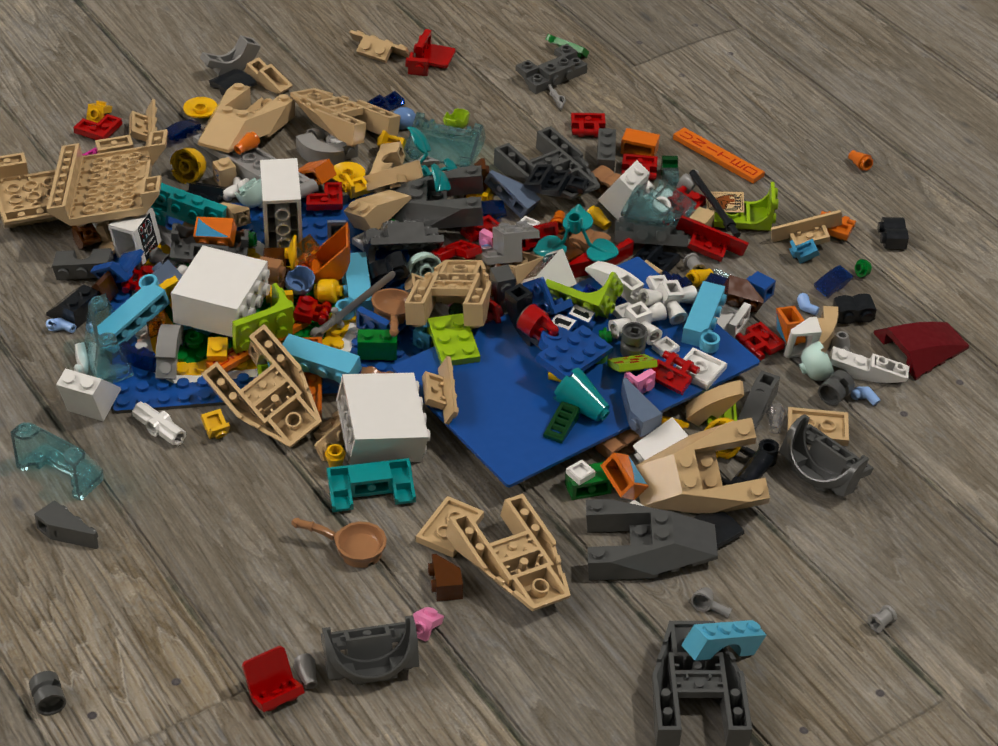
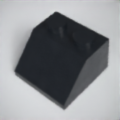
(74, 305)

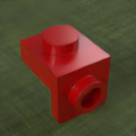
(416, 65)

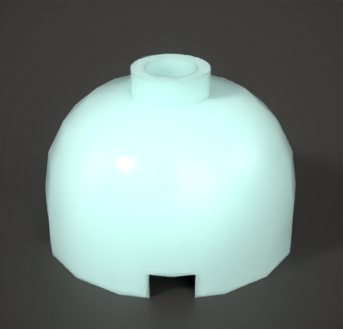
(251, 193)
(423, 263)
(816, 363)

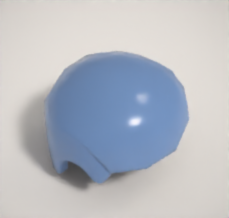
(407, 117)
(300, 280)

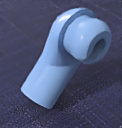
(805, 305)
(60, 324)
(865, 392)

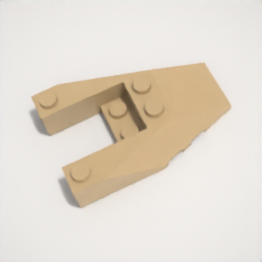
(345, 118)
(232, 121)
(451, 283)
(276, 399)
(689, 477)
(520, 564)

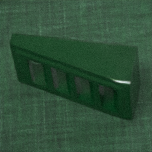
(568, 412)

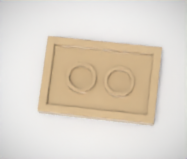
(831, 423)
(433, 532)

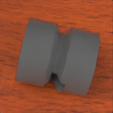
(633, 339)
(836, 387)
(47, 693)

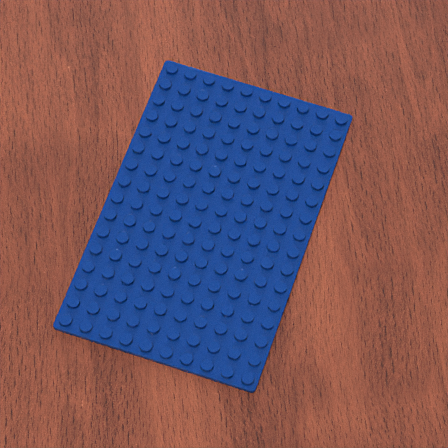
(510, 400)

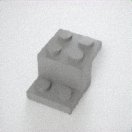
(507, 243)

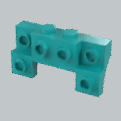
(184, 206)
(368, 480)

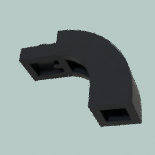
(516, 301)

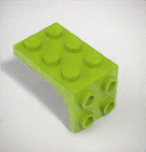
(756, 215)
(600, 301)
(277, 319)
(453, 339)

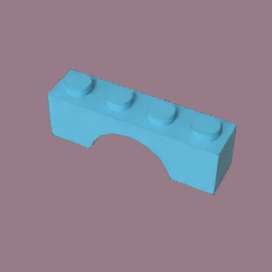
(709, 638)

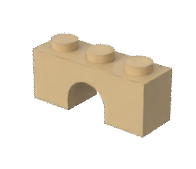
(388, 156)

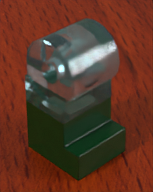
(670, 170)

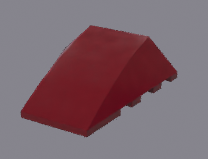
(924, 344)

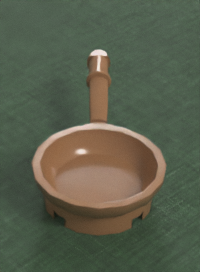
(391, 305)
(356, 542)

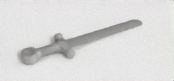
(338, 316)

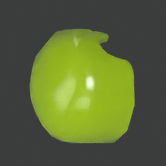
(457, 119)

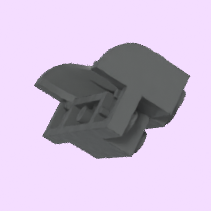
(401, 236)
(185, 248)
(826, 463)
(370, 651)

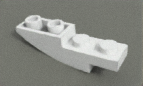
(601, 270)
(875, 369)

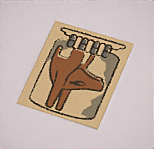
(729, 201)

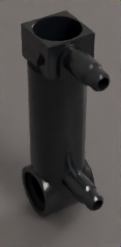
(758, 463)

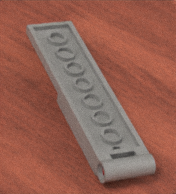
(249, 166)

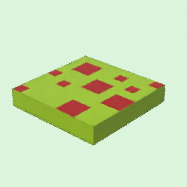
(632, 363)

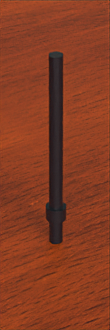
(728, 222)

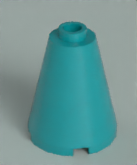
(582, 393)

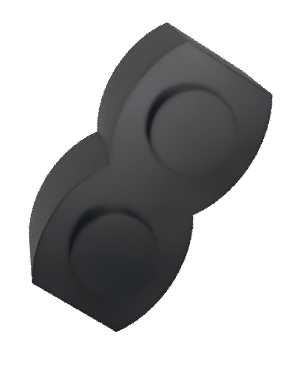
(893, 232)
(392, 262)
(855, 308)

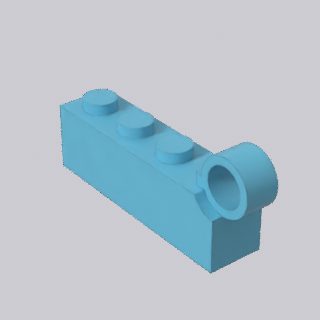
(356, 282)
(136, 310)
(703, 318)
(322, 359)

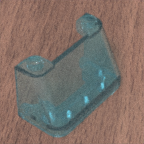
(448, 142)
(646, 208)
(103, 350)
(37, 447)

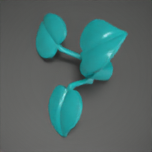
(440, 178)
(575, 222)

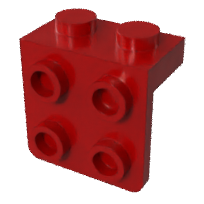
(438, 55)
(271, 679)

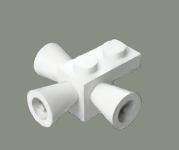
(670, 295)
(638, 313)

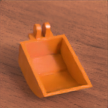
(333, 257)

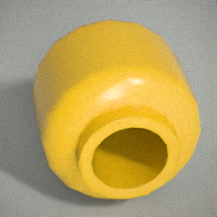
(328, 290)

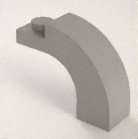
(237, 58)
(314, 150)
(167, 347)

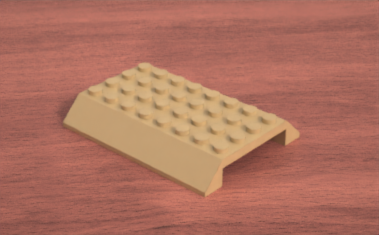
(106, 183)
(26, 195)

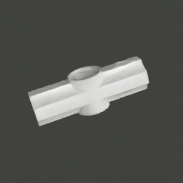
(159, 423)

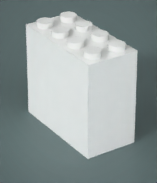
(281, 202)
(219, 290)
(382, 417)

